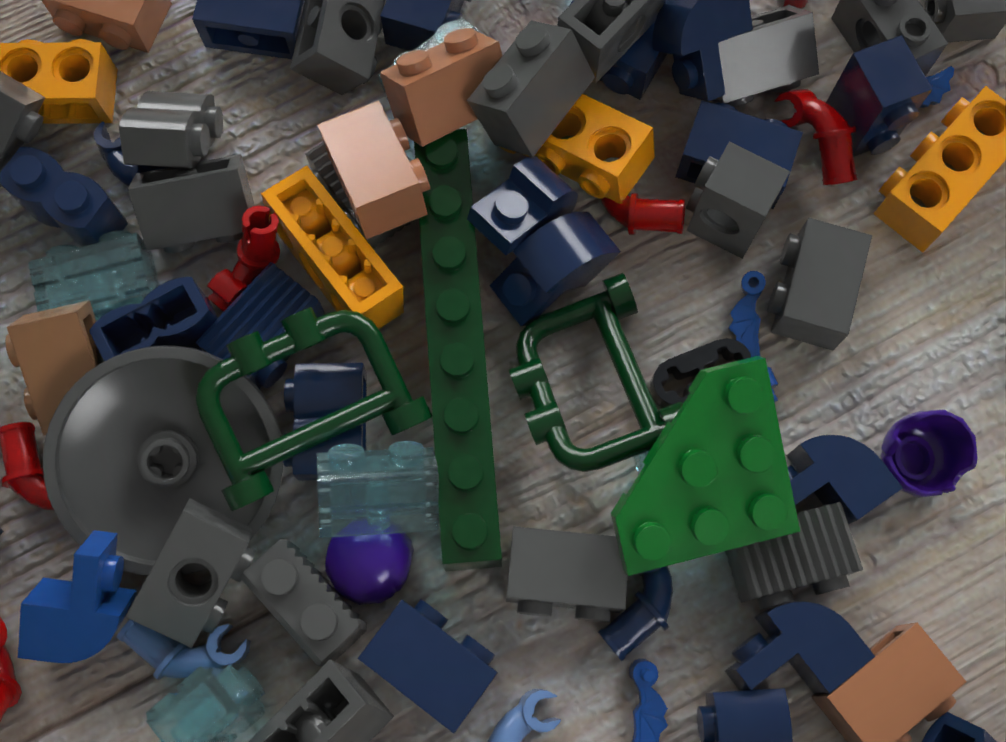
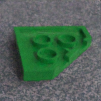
(711, 475)

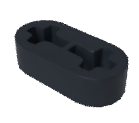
(690, 364)

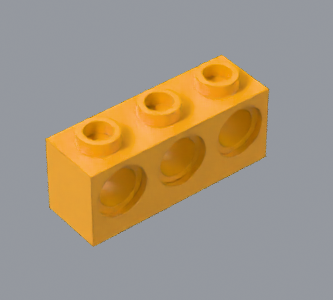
(56, 75)
(598, 135)
(936, 185)
(333, 249)

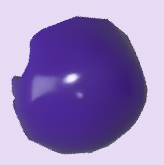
(929, 452)
(369, 566)

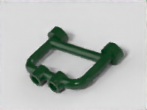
(252, 354)
(531, 380)

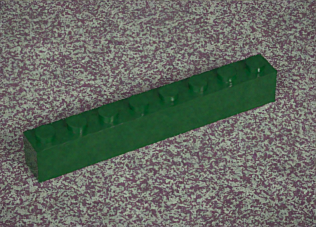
(457, 360)

